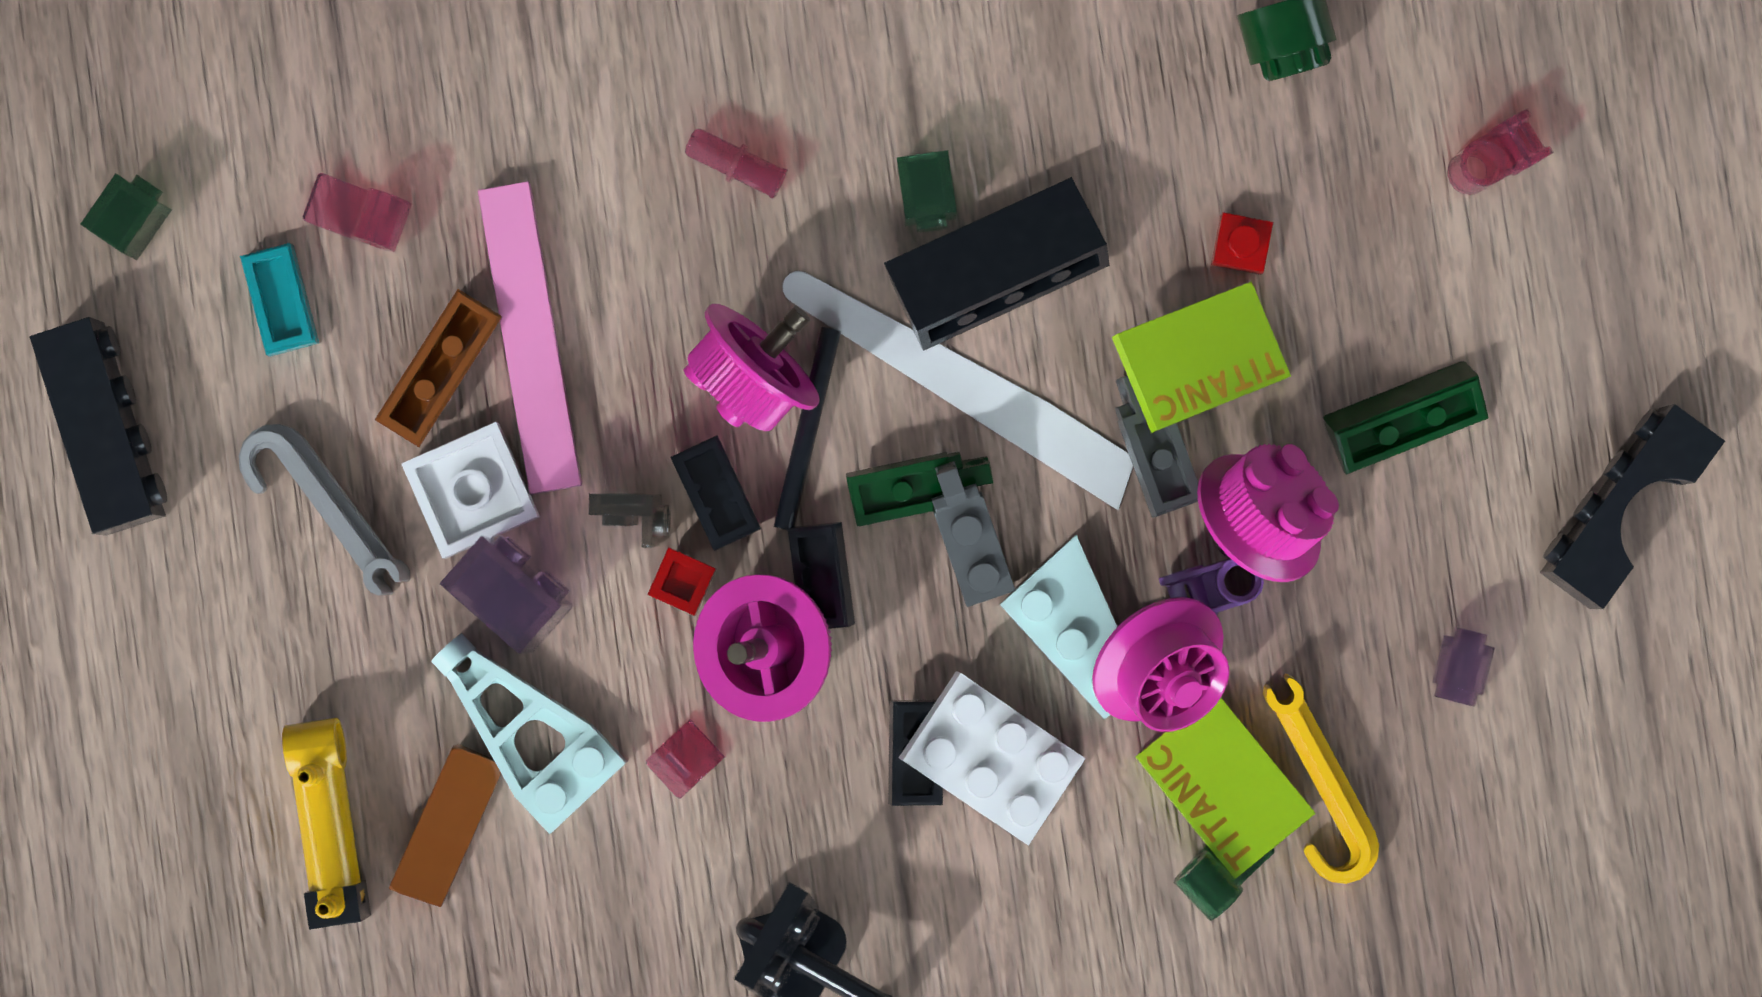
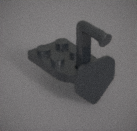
(796, 952)

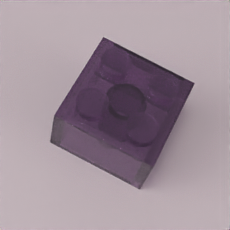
(508, 593)

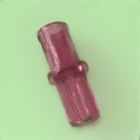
(735, 162)

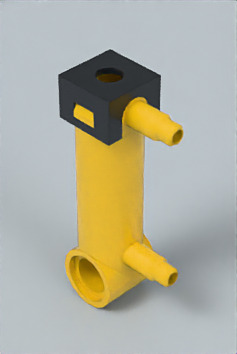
(316, 761)

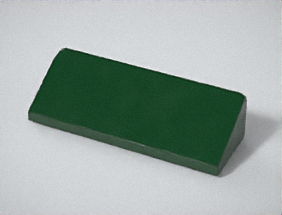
(1406, 416)

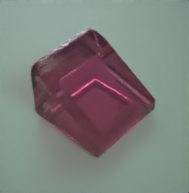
(684, 759)

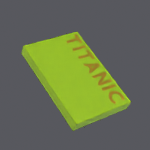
(1201, 356)
(1226, 788)

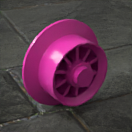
(1163, 665)

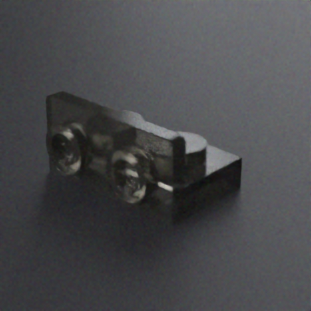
(625, 509)

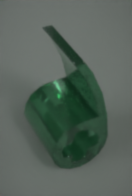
(1210, 884)

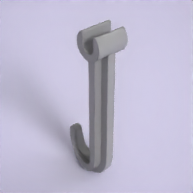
(328, 500)

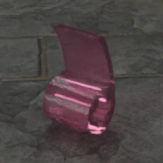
(357, 213)

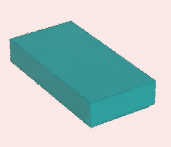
(279, 299)

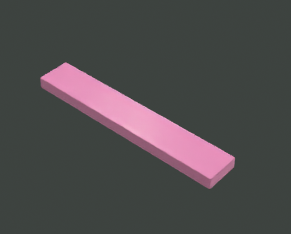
(529, 338)

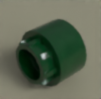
(1288, 37)

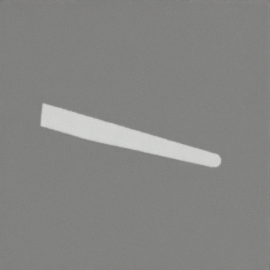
(978, 392)

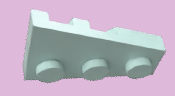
(1065, 616)

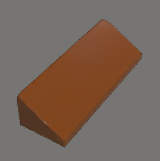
(438, 368)
(446, 826)

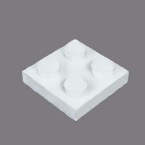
(470, 490)

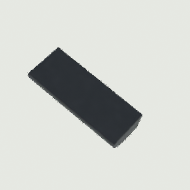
(998, 263)

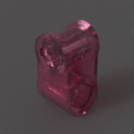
(1504, 152)

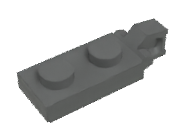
(1157, 457)
(970, 539)

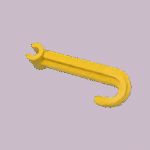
(1331, 785)

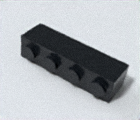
(99, 425)

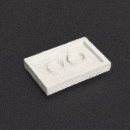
(992, 758)

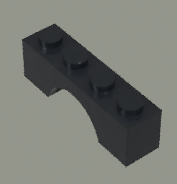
(1591, 557)

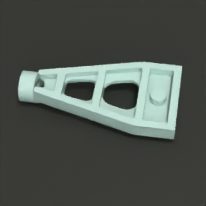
(571, 777)

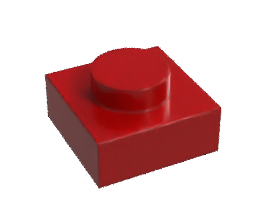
(1242, 243)
(682, 581)

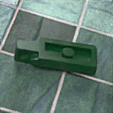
(908, 486)

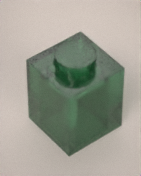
(926, 190)
(127, 214)

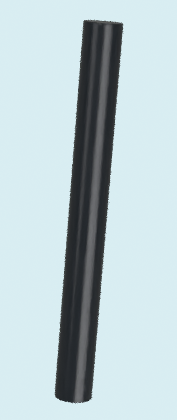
(807, 431)

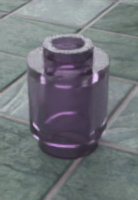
(1463, 667)

